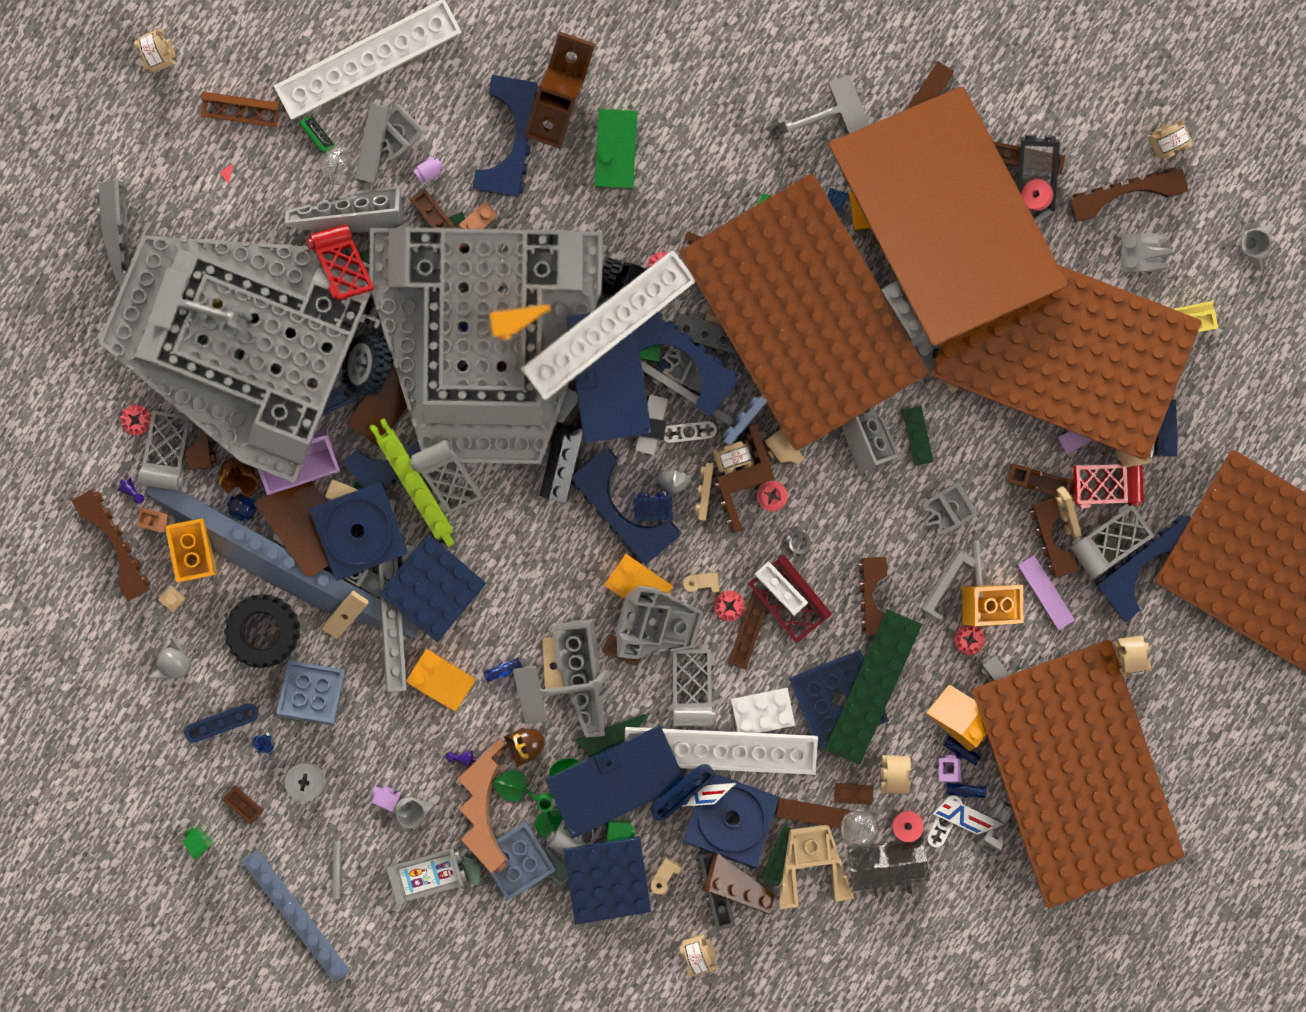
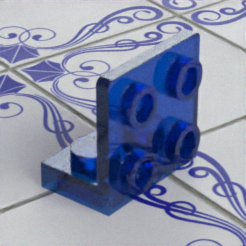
(653, 508)

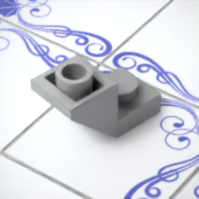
(367, 580)

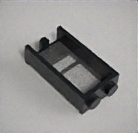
(1039, 161)

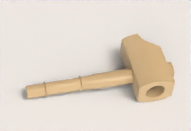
(781, 449)

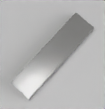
(372, 142)

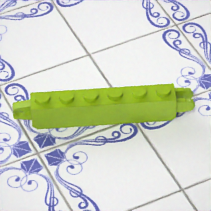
(414, 483)

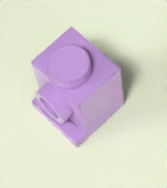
(944, 774)
(385, 797)

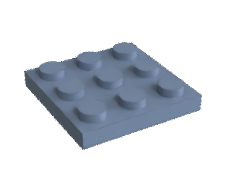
(743, 419)
(310, 692)
(526, 863)

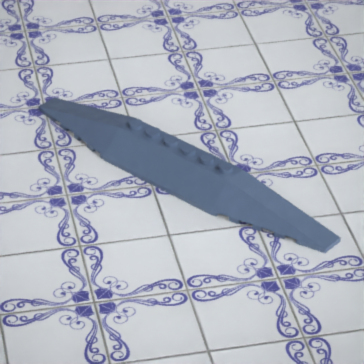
(270, 559)

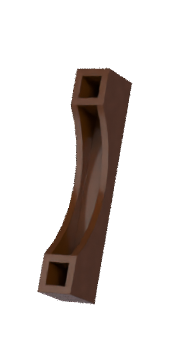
(1167, 185)
(131, 579)

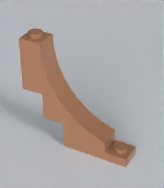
(479, 782)

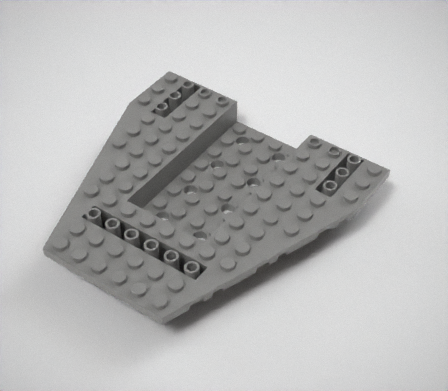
(419, 304)
(239, 402)

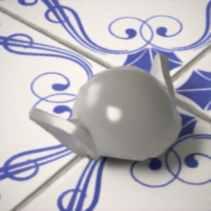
(1256, 244)
(672, 481)
(171, 662)
(410, 813)

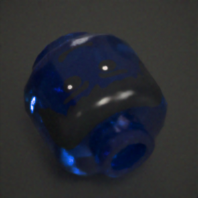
(241, 507)

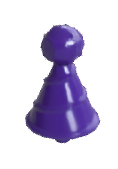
(128, 488)
(465, 758)

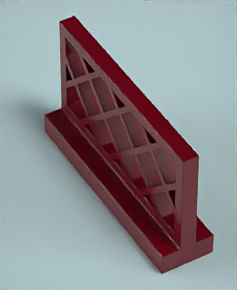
(805, 591)

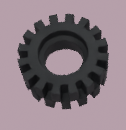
(610, 274)

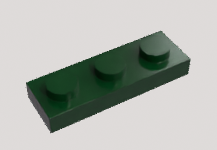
(917, 436)
(775, 866)

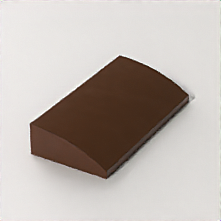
(386, 405)

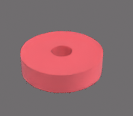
(1044, 198)
(916, 826)

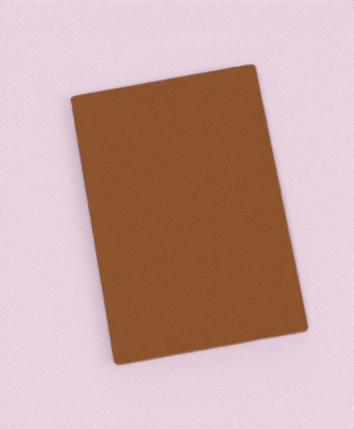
(947, 215)
(804, 312)
(1079, 361)
(1247, 557)
(1078, 773)

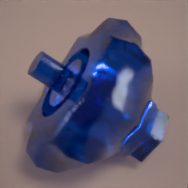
(263, 743)

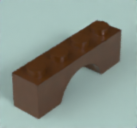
(200, 454)
(1039, 481)
(1060, 561)
(873, 571)

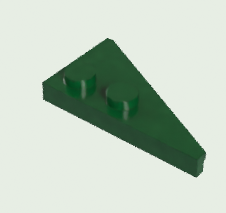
(613, 736)

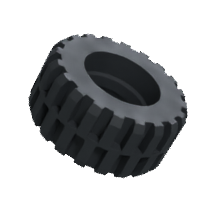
(236, 631)

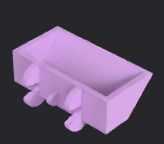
(318, 463)

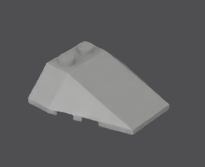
(655, 624)

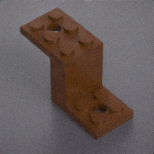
(559, 90)
(744, 478)

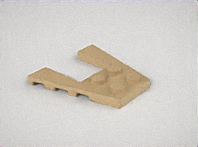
(807, 849)

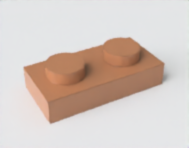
(479, 218)
(152, 520)

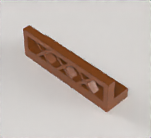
(244, 102)

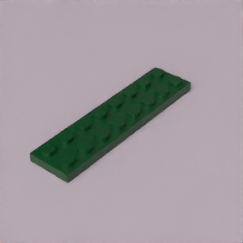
(873, 686)

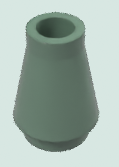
(472, 868)

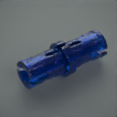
(502, 669)
(961, 751)
(966, 790)

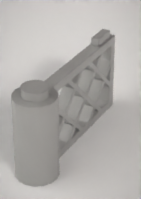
(435, 459)
(159, 475)
(1088, 552)
(693, 713)
(561, 838)

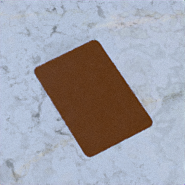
(293, 524)

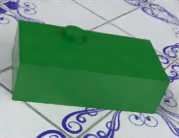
(616, 149)

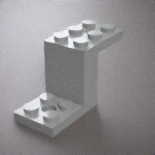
(911, 325)

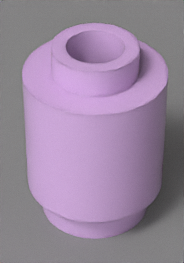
(428, 170)

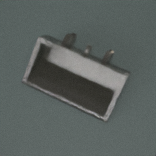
(888, 865)

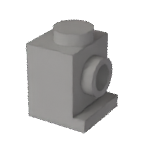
(993, 668)

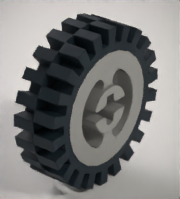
(363, 378)

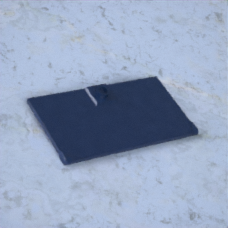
(612, 391)
(615, 781)

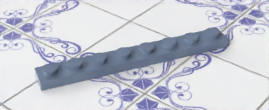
(296, 916)

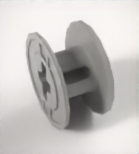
(314, 776)

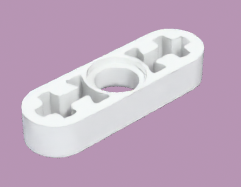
(703, 435)
(933, 831)

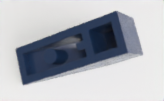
(1167, 437)

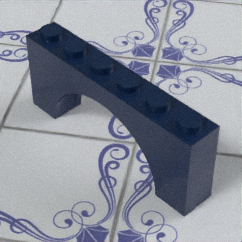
(507, 176)
(716, 380)
(370, 470)
(594, 482)
(1120, 584)

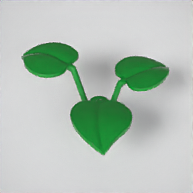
(512, 787)

